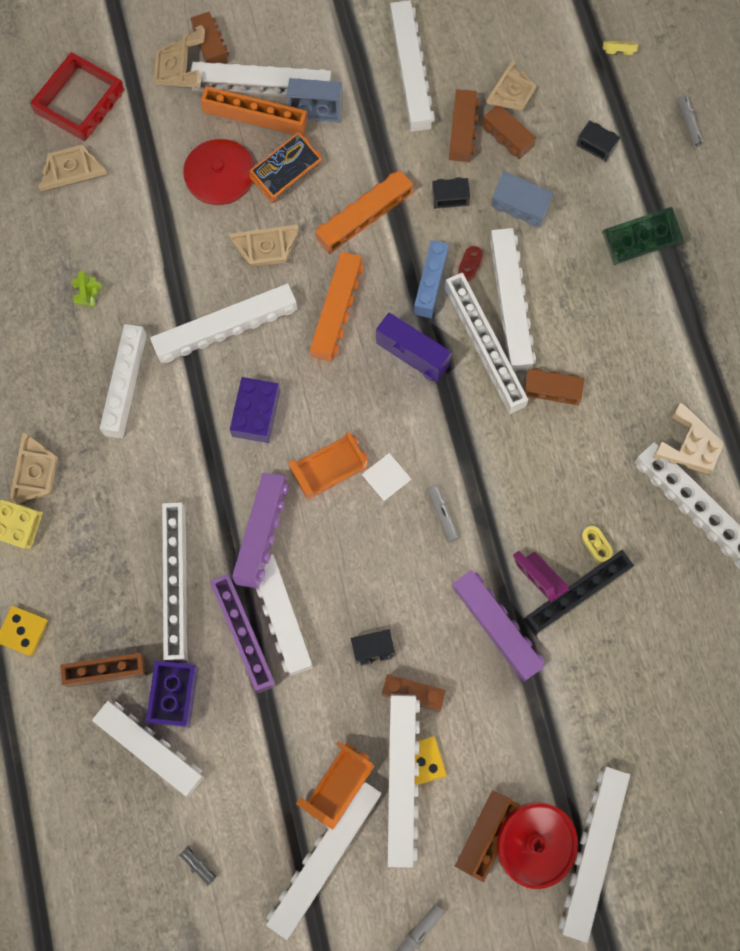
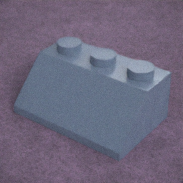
(318, 97)
(522, 199)

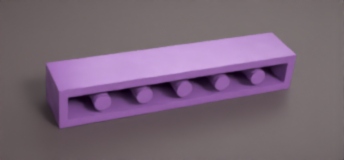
(260, 530)
(498, 626)
(243, 633)

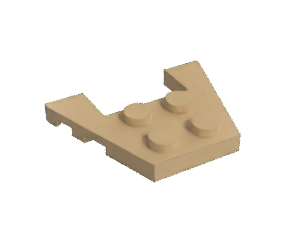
(172, 62)
(700, 445)

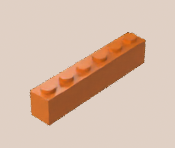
(254, 111)
(364, 211)
(336, 307)

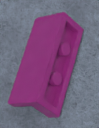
(541, 575)

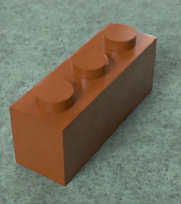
(212, 48)
(508, 131)
(554, 386)
(429, 696)

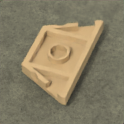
(512, 89)
(69, 167)
(265, 245)
(33, 471)

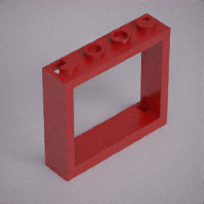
(56, 83)

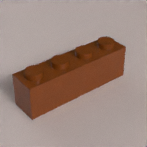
(462, 126)
(103, 670)
(481, 845)

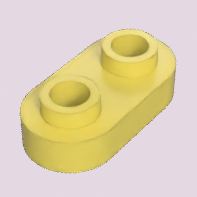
(627, 48)
(596, 545)

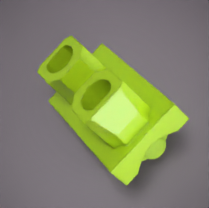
(88, 289)

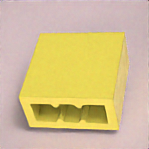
(18, 524)

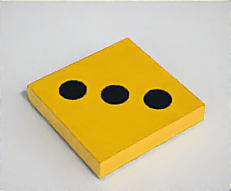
(22, 631)
(429, 761)

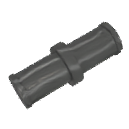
(197, 865)

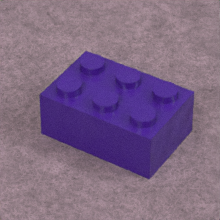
(255, 410)
(172, 694)

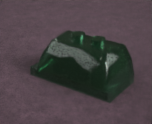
(642, 236)

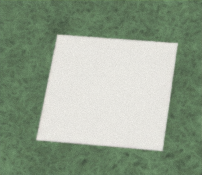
(386, 477)

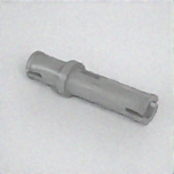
(690, 121)
(443, 513)
(421, 929)

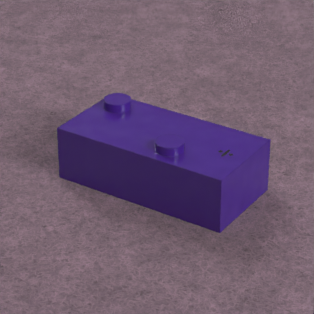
(413, 347)

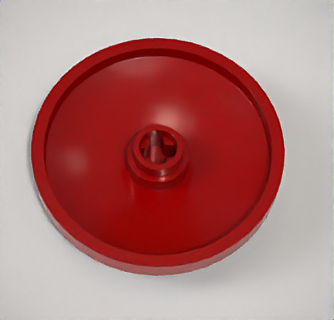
(218, 172)
(537, 845)

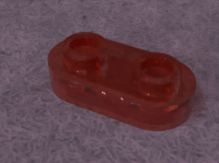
(471, 262)

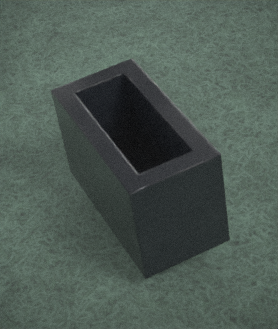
(598, 140)
(450, 193)
(373, 647)

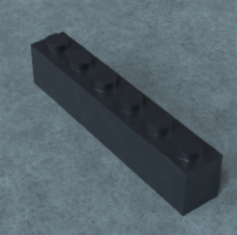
(579, 593)

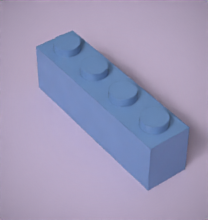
(431, 279)

